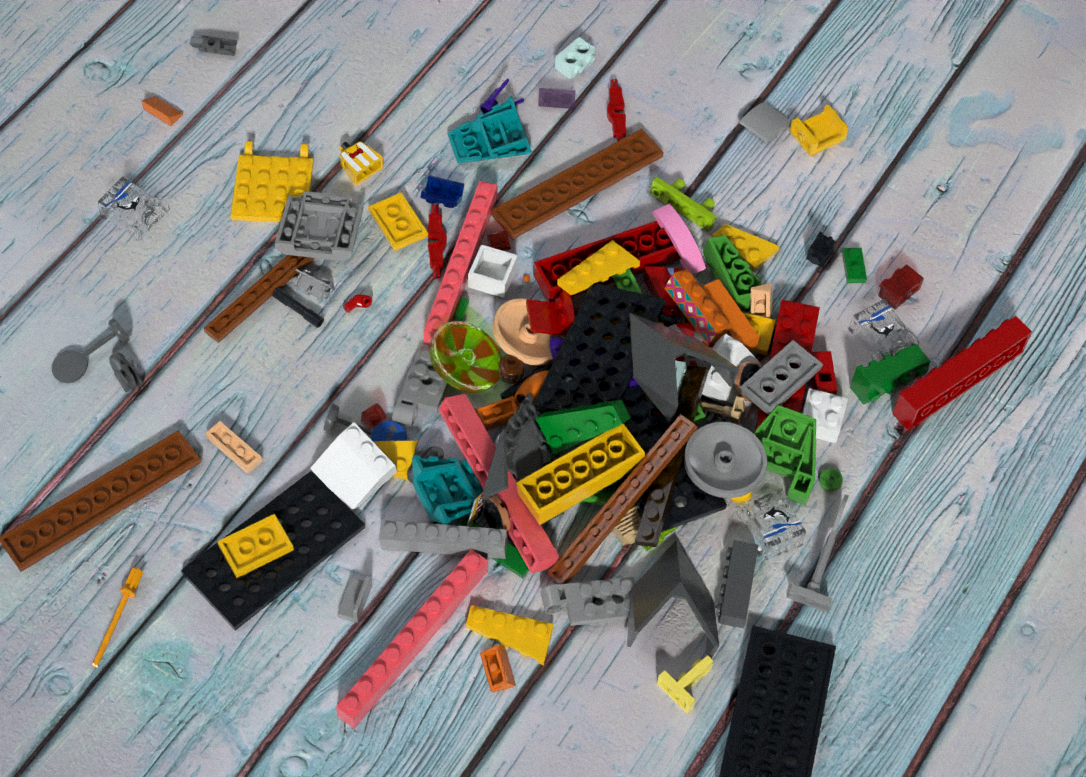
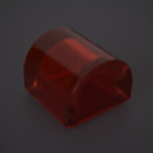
(499, 240)
(372, 416)

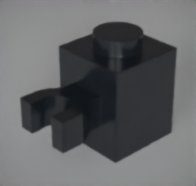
(821, 249)

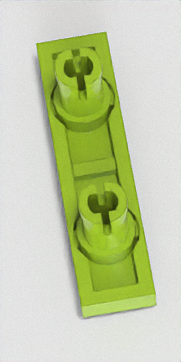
(695, 212)

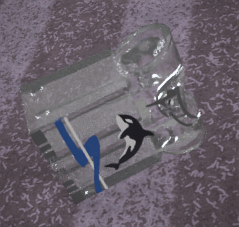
(131, 208)
(881, 331)
(772, 523)

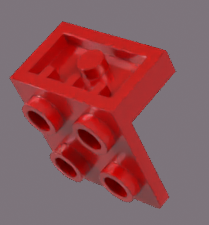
(551, 317)

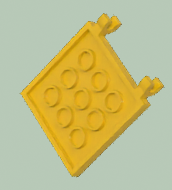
(266, 183)

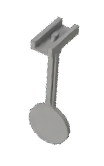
(810, 596)

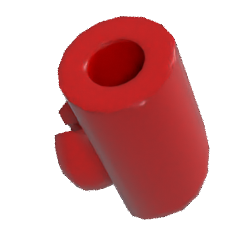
(357, 301)

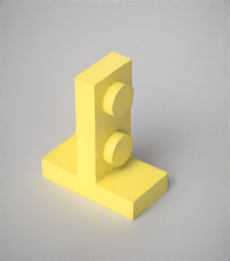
(678, 688)

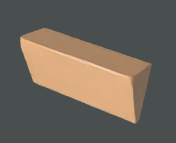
(762, 300)

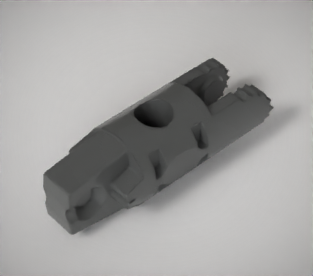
(213, 45)

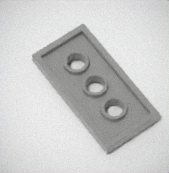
(780, 366)

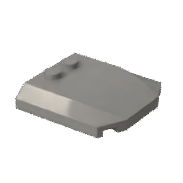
(319, 226)

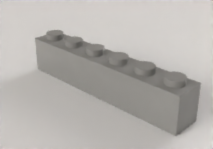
(443, 539)

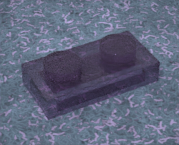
(556, 98)

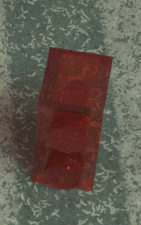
(900, 286)

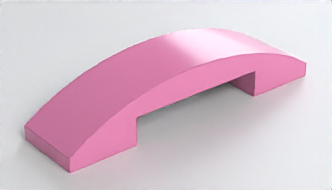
(681, 238)

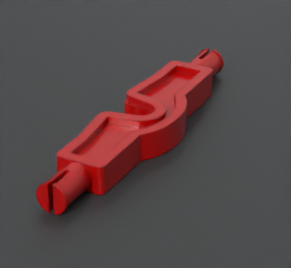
(615, 105)
(437, 248)

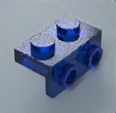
(443, 191)

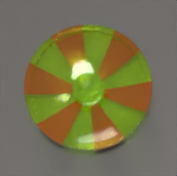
(465, 357)

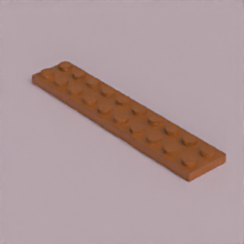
(576, 184)
(99, 500)

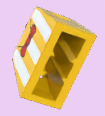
(359, 161)

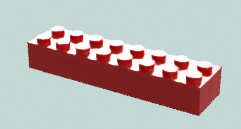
(646, 243)
(795, 323)
(961, 372)

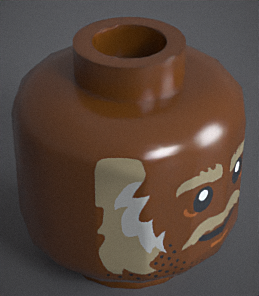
(511, 369)

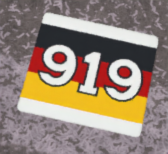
(477, 510)

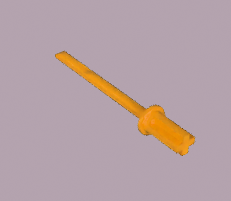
(128, 591)

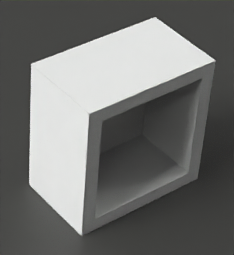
(492, 271)
(828, 412)

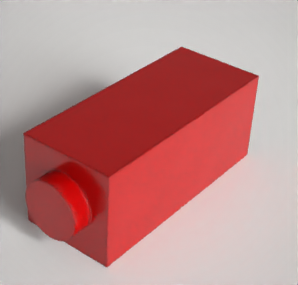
(825, 378)

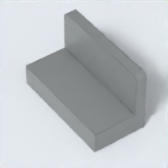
(355, 599)

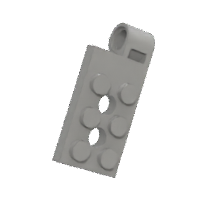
(416, 394)
(578, 600)

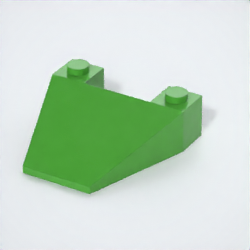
(790, 449)

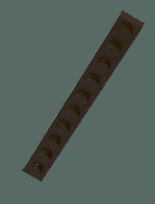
(663, 486)

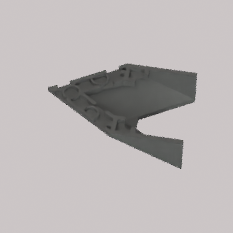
(654, 356)
(519, 450)
(667, 578)

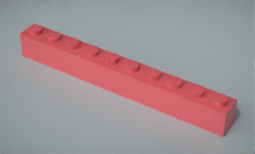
(462, 258)
(479, 451)
(411, 639)

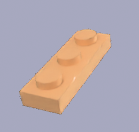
(233, 447)

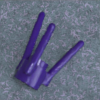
(490, 102)

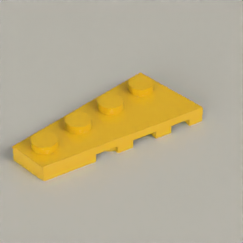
(601, 265)
(513, 631)

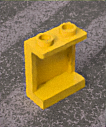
(819, 131)

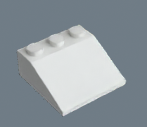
(715, 386)
(353, 467)

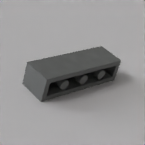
(738, 584)

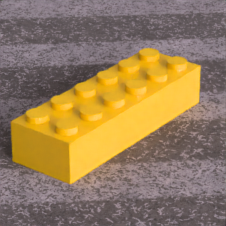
(580, 473)

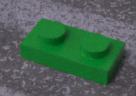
(854, 265)

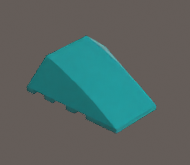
(490, 135)
(445, 487)

